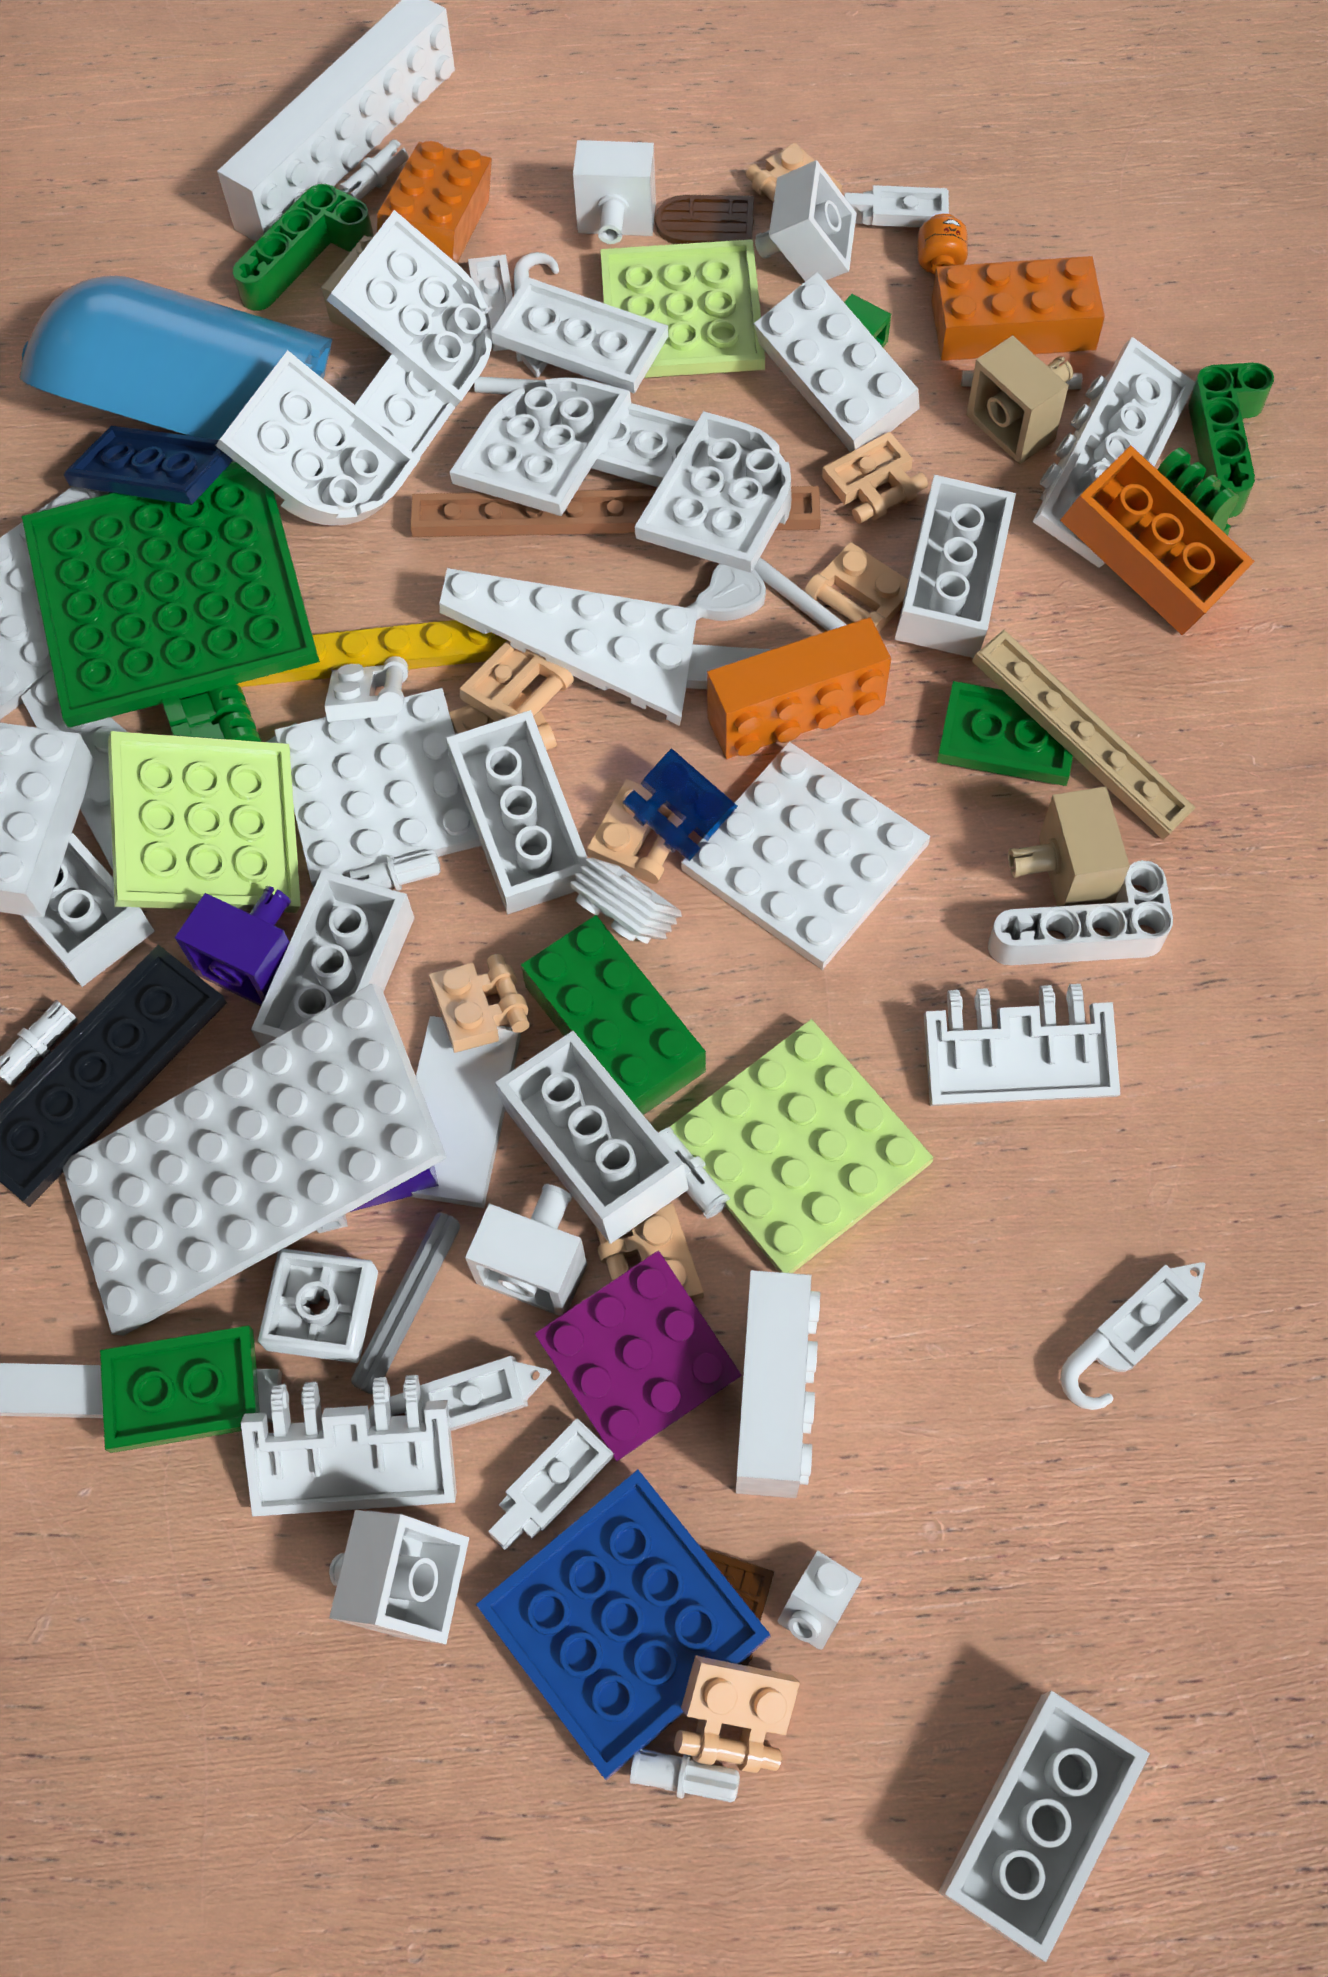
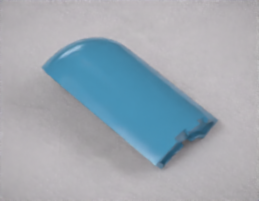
(159, 354)

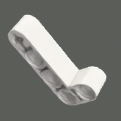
(1078, 921)

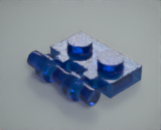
(688, 796)

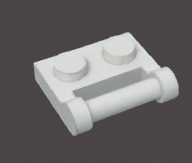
(354, 687)

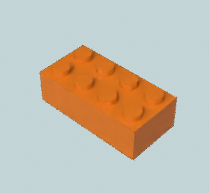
(441, 195)
(1039, 302)
(1156, 540)
(798, 688)

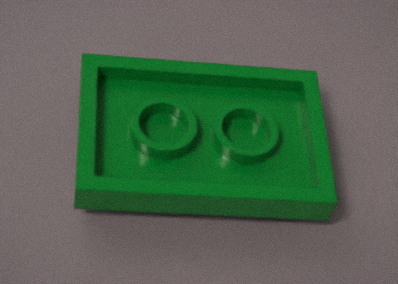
(995, 735)
(178, 1388)

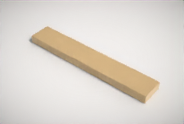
(1083, 734)

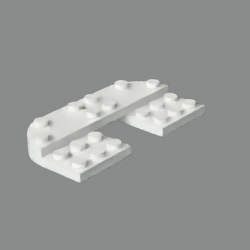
(348, 459)
(714, 476)

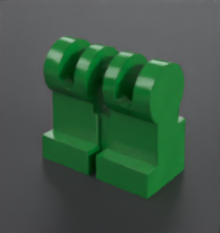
(1207, 496)
(212, 715)

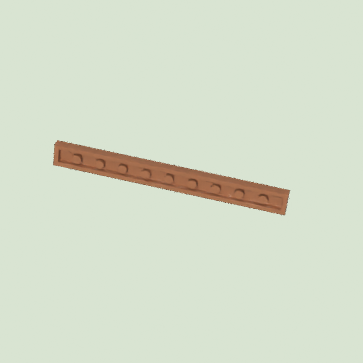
(586, 514)

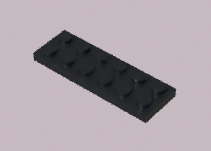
(100, 1070)

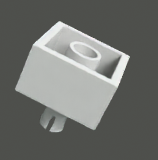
(614, 189)
(810, 224)
(529, 1256)
(398, 1576)

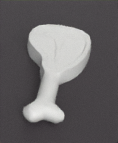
(730, 595)

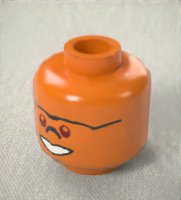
(942, 242)

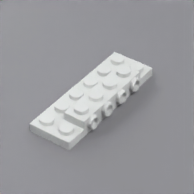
(1128, 407)

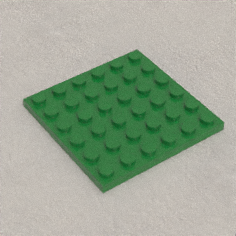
(166, 596)

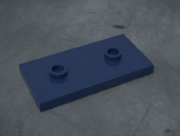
(149, 465)

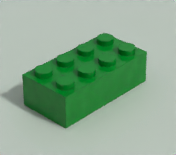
(604, 997)

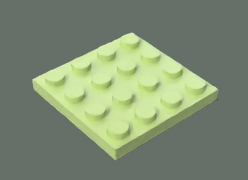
(703, 296)
(200, 821)
(801, 1147)

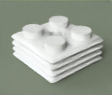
(619, 895)
(301, 1281)

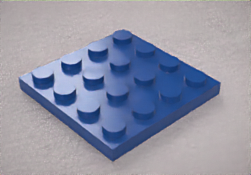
(616, 1619)

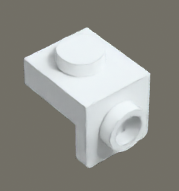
(819, 1600)

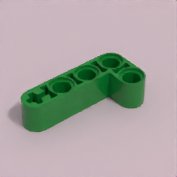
(296, 240)
(1217, 408)

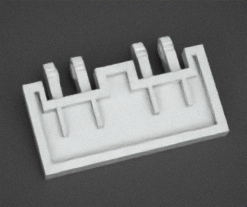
(1026, 1054)
(343, 1461)

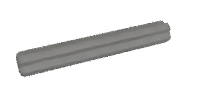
(406, 1302)

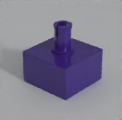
(236, 946)

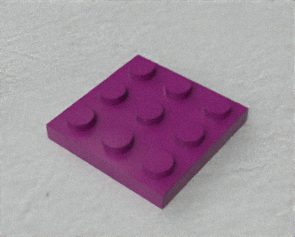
(638, 1355)

